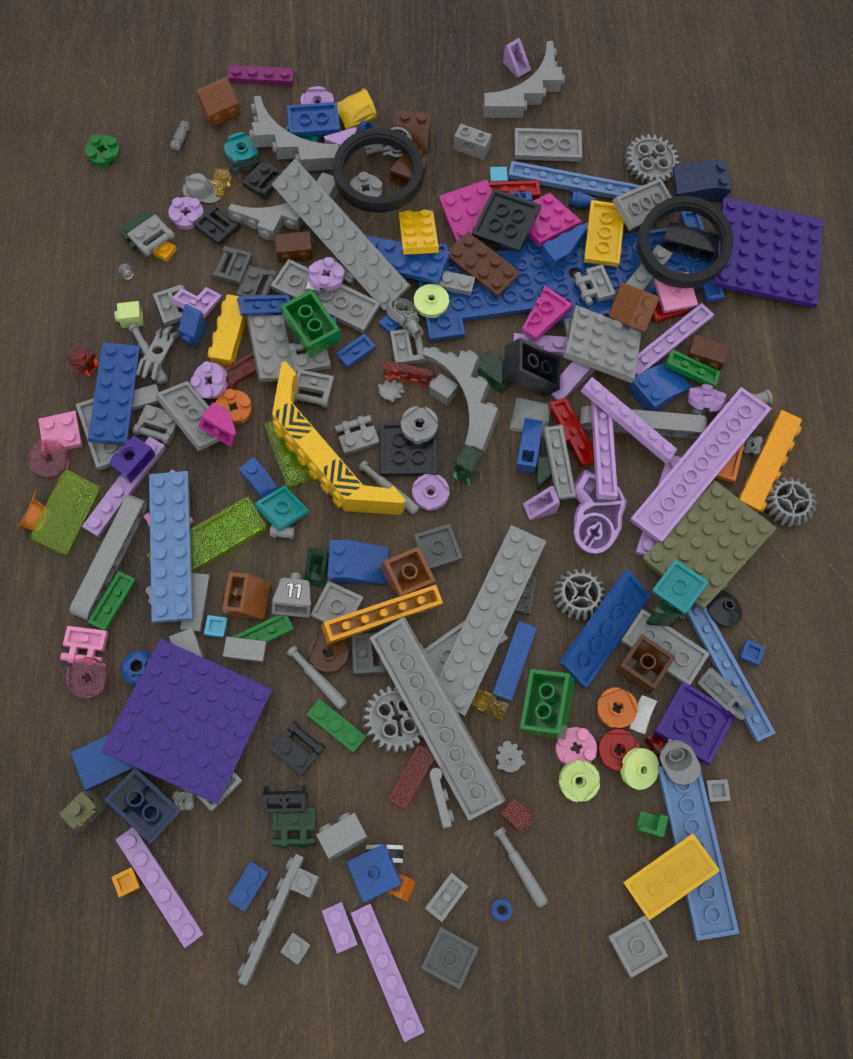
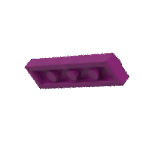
(261, 75)

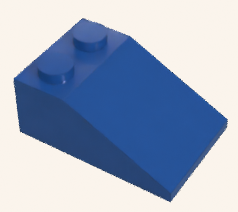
(658, 387)
(356, 563)

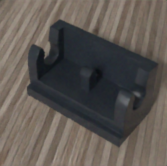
(285, 800)

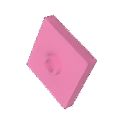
(675, 298)

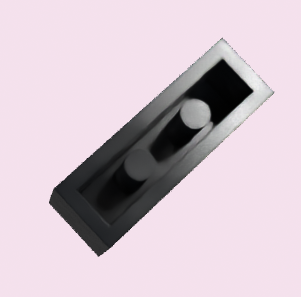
(690, 241)

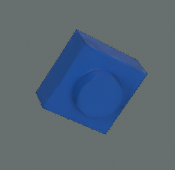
(389, 324)
(752, 653)

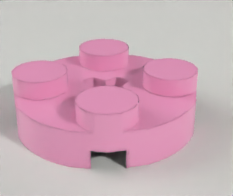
(581, 737)

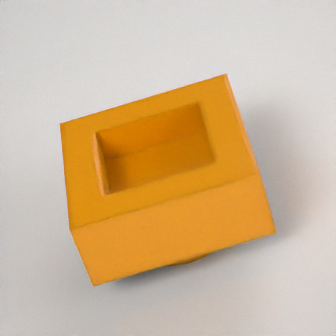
(165, 251)
(126, 882)

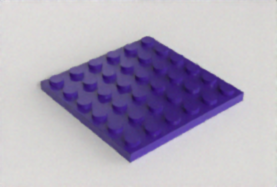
(772, 253)
(187, 721)

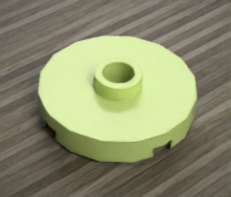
(430, 308)
(631, 769)
(589, 780)

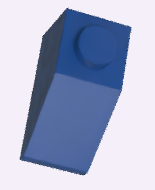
(192, 326)
(257, 478)

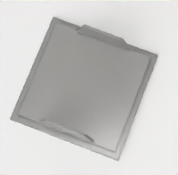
(529, 409)

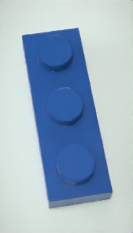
(261, 304)

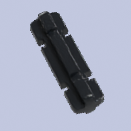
(244, 166)

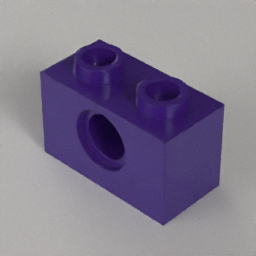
(131, 468)

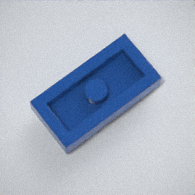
(355, 351)
(248, 886)

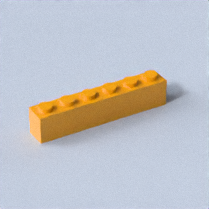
(770, 460)
(381, 614)

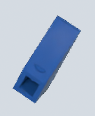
(559, 251)
(529, 446)

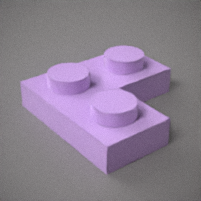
(204, 301)

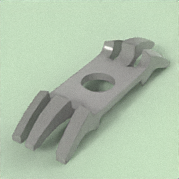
(156, 359)

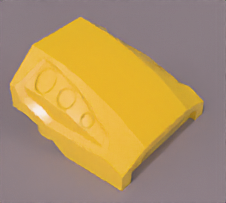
(356, 109)

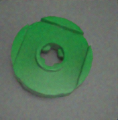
(101, 142)

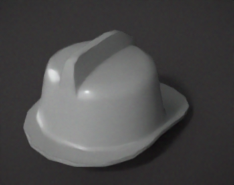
(201, 188)
(680, 762)

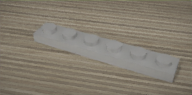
(267, 926)

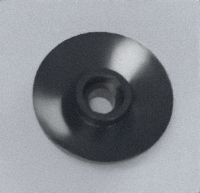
(725, 609)

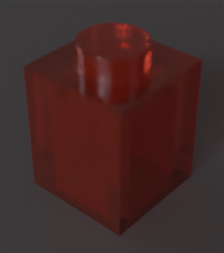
(83, 361)
(517, 815)

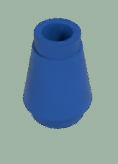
(580, 200)

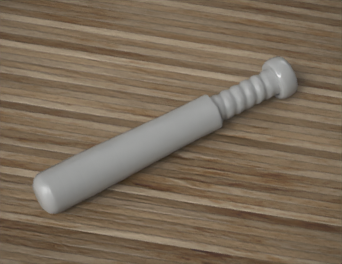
(161, 377)
(410, 505)
(323, 684)
(526, 876)

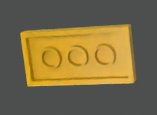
(418, 232)
(603, 234)
(671, 876)

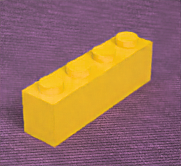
(228, 334)

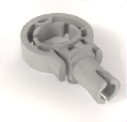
(380, 147)
(408, 318)

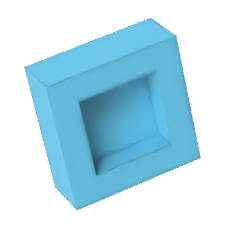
(498, 174)
(216, 626)

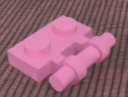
(83, 638)

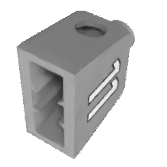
(292, 597)

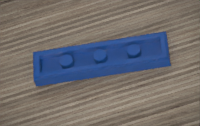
(514, 661)

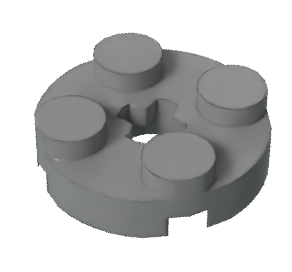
(368, 181)
(418, 434)

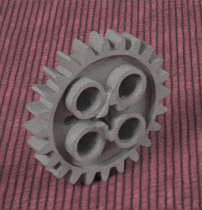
(651, 159)
(378, 722)

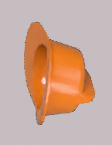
(32, 515)

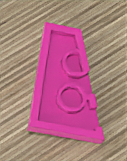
(546, 313)

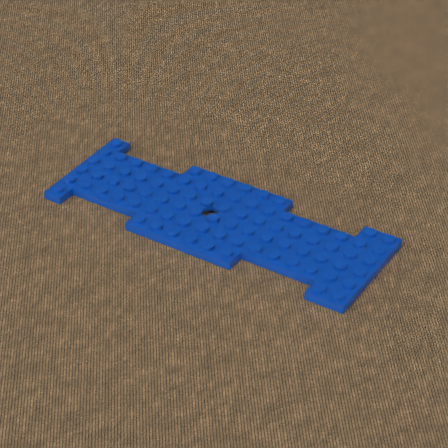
(536, 274)

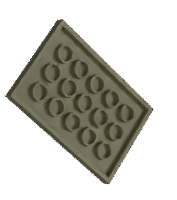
(712, 540)

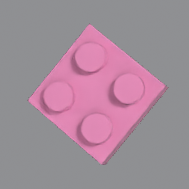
(63, 429)

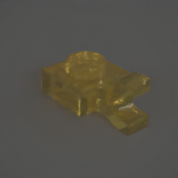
(221, 179)
(487, 702)

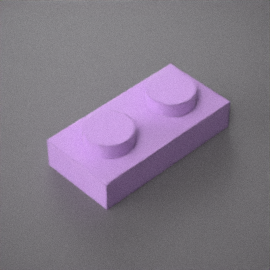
(339, 927)

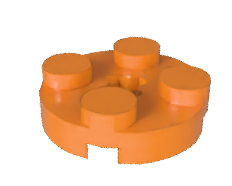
(241, 400)
(611, 718)

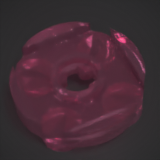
(42, 449)
(96, 670)

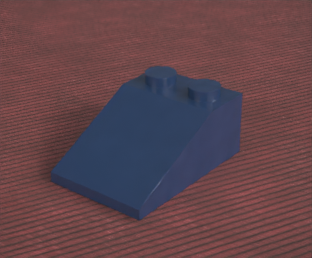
(703, 179)
(142, 805)

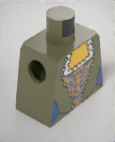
(83, 811)

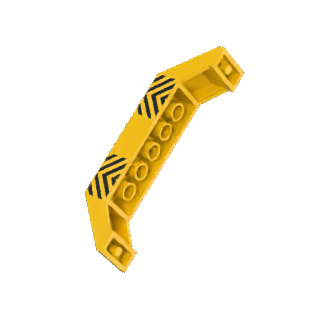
(322, 460)

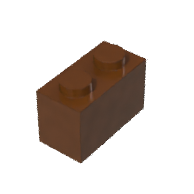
(293, 246)
(708, 352)

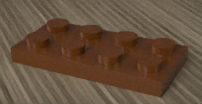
(484, 264)

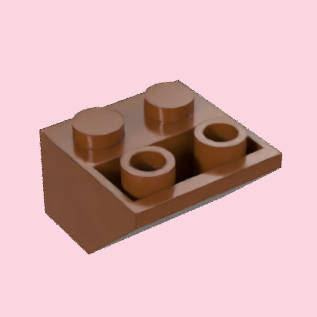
(246, 596)

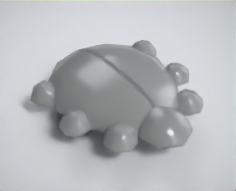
(391, 390)
(509, 757)

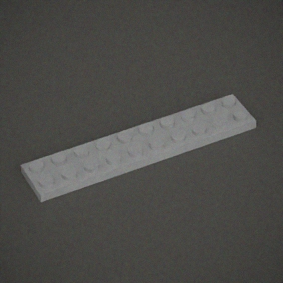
(340, 234)
(489, 617)
(437, 719)

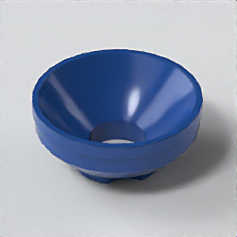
(127, 674)

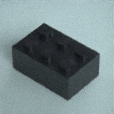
(532, 367)

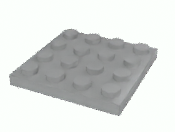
(603, 344)

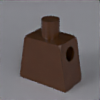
(403, 170)

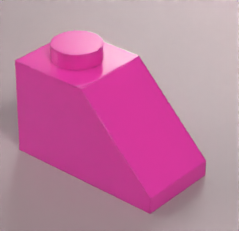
(218, 424)

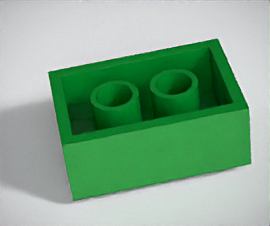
(311, 323)
(547, 704)

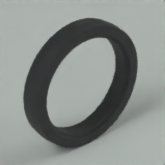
(370, 137)
(702, 208)

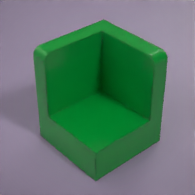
(651, 824)

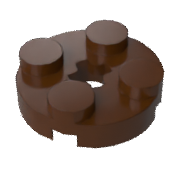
(333, 663)

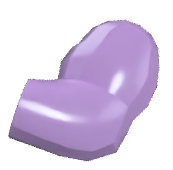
(595, 519)

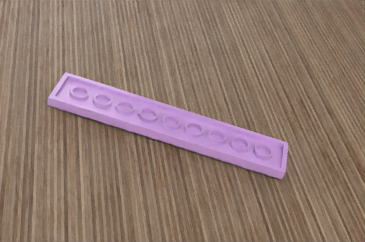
(700, 465)

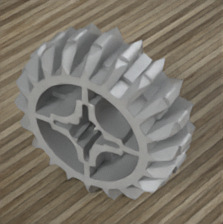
(796, 496)
(574, 588)

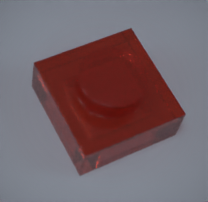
(655, 743)

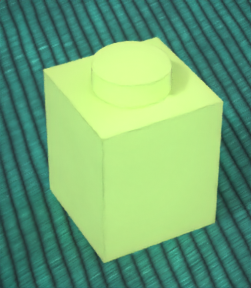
(129, 313)

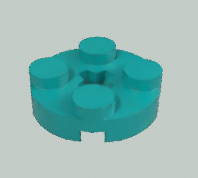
(232, 148)

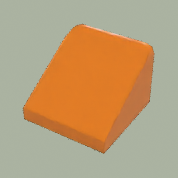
(404, 890)

